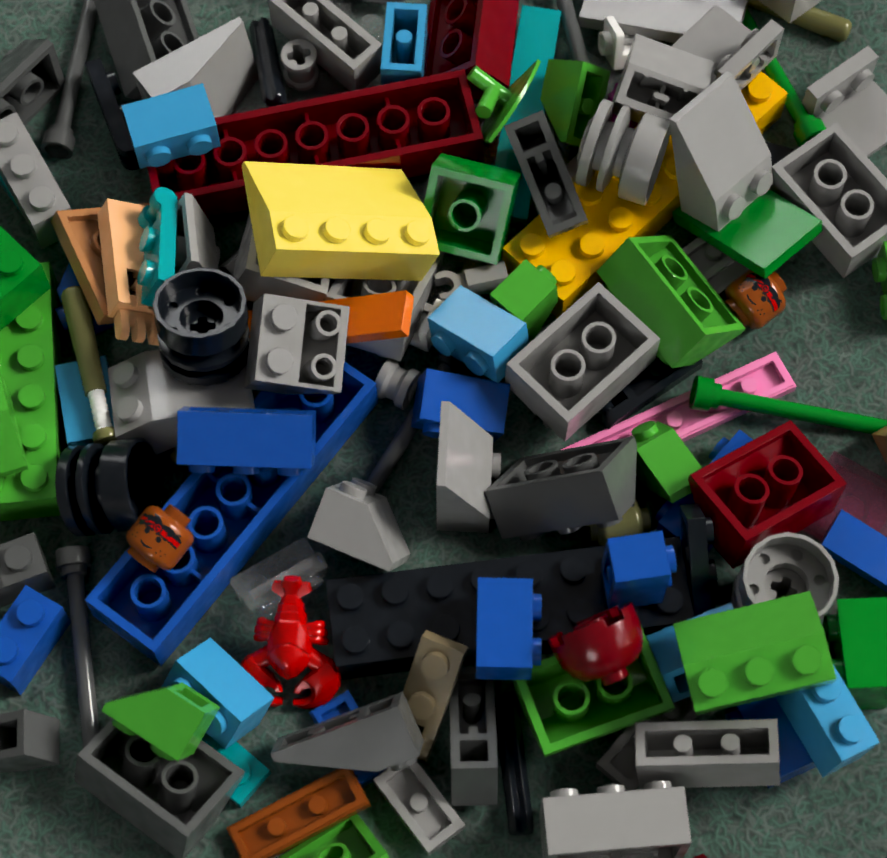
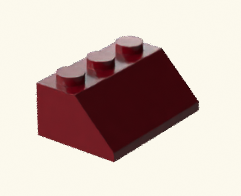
(471, 35)
(765, 490)

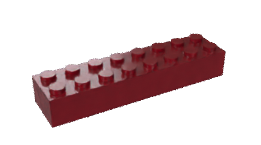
(370, 127)

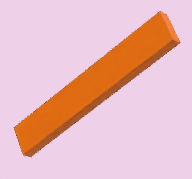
(375, 316)

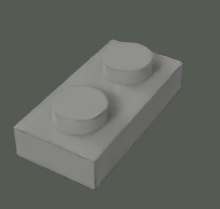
(420, 806)

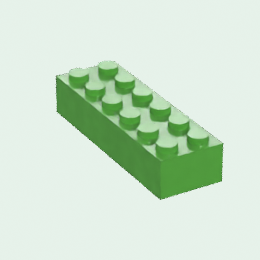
(27, 365)

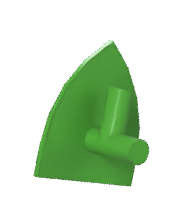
(497, 101)

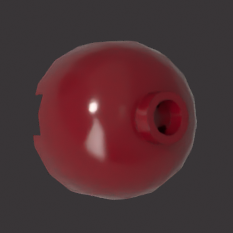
(600, 645)

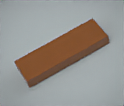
(299, 815)

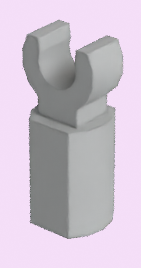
(477, 279)

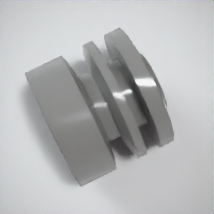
(623, 152)
(790, 565)

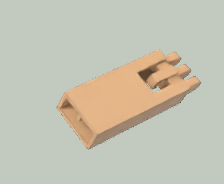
(120, 253)

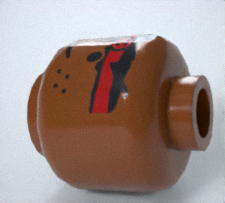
(756, 299)
(159, 537)

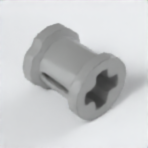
(300, 64)

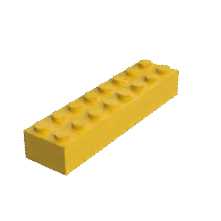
(583, 250)

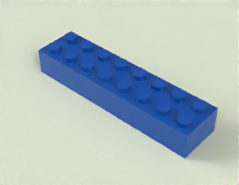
(228, 522)

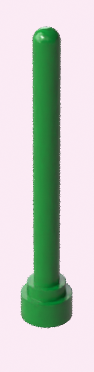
(805, 125)
(708, 394)

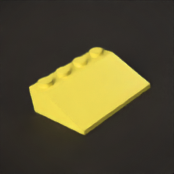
(338, 222)

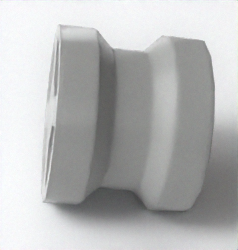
(396, 383)

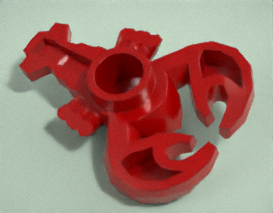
(292, 650)

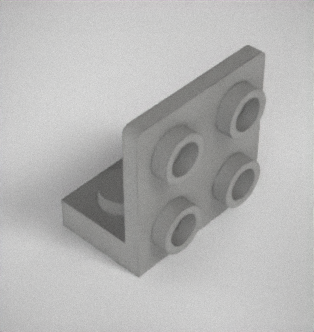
(732, 45)
(852, 101)

